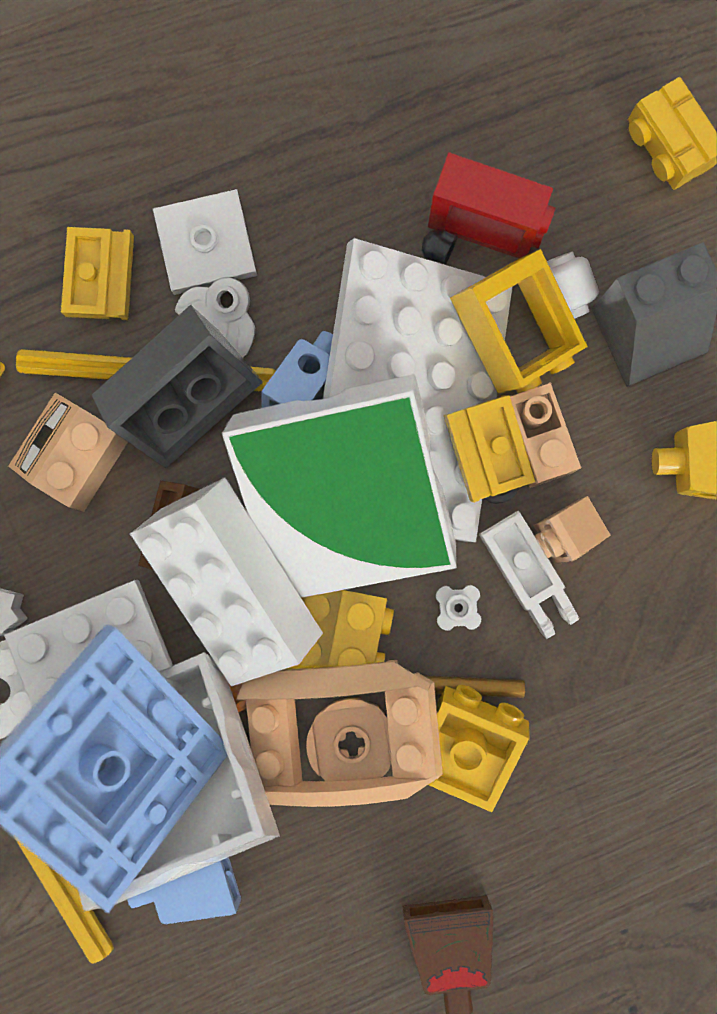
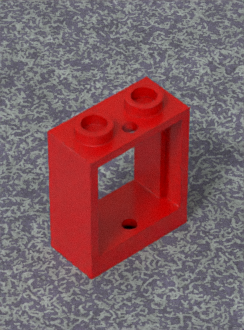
(490, 207)

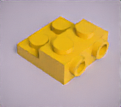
(349, 627)
(477, 745)

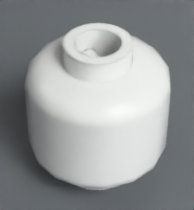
(575, 281)

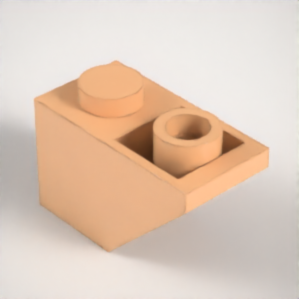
(544, 434)
(571, 531)

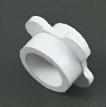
(467, 598)

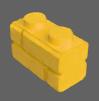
(674, 133)

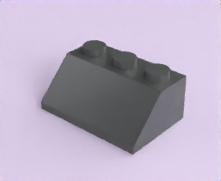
(175, 388)

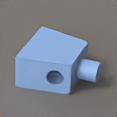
(301, 373)
(194, 896)

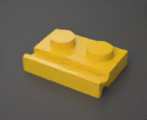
(97, 273)
(489, 448)

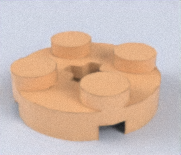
(331, 726)

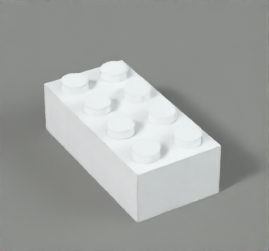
(228, 583)

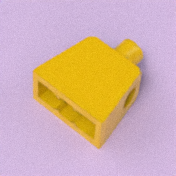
(691, 460)

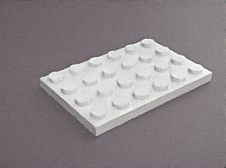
(400, 323)

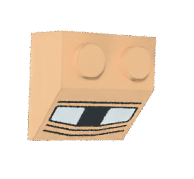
(68, 453)

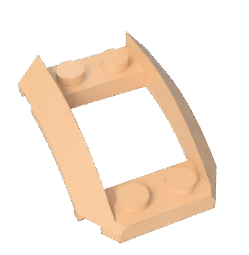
(276, 741)

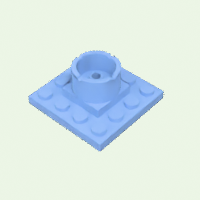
(104, 768)

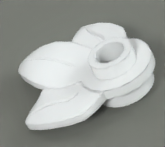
(232, 322)

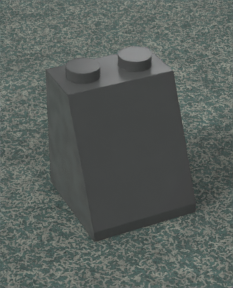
(660, 314)

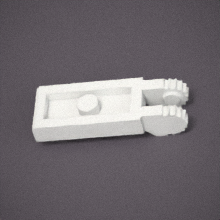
(527, 570)

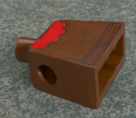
(452, 948)

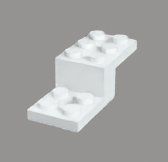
(43, 650)

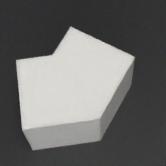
(10, 612)

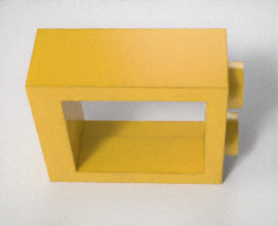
(548, 309)

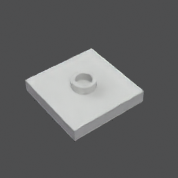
(204, 241)

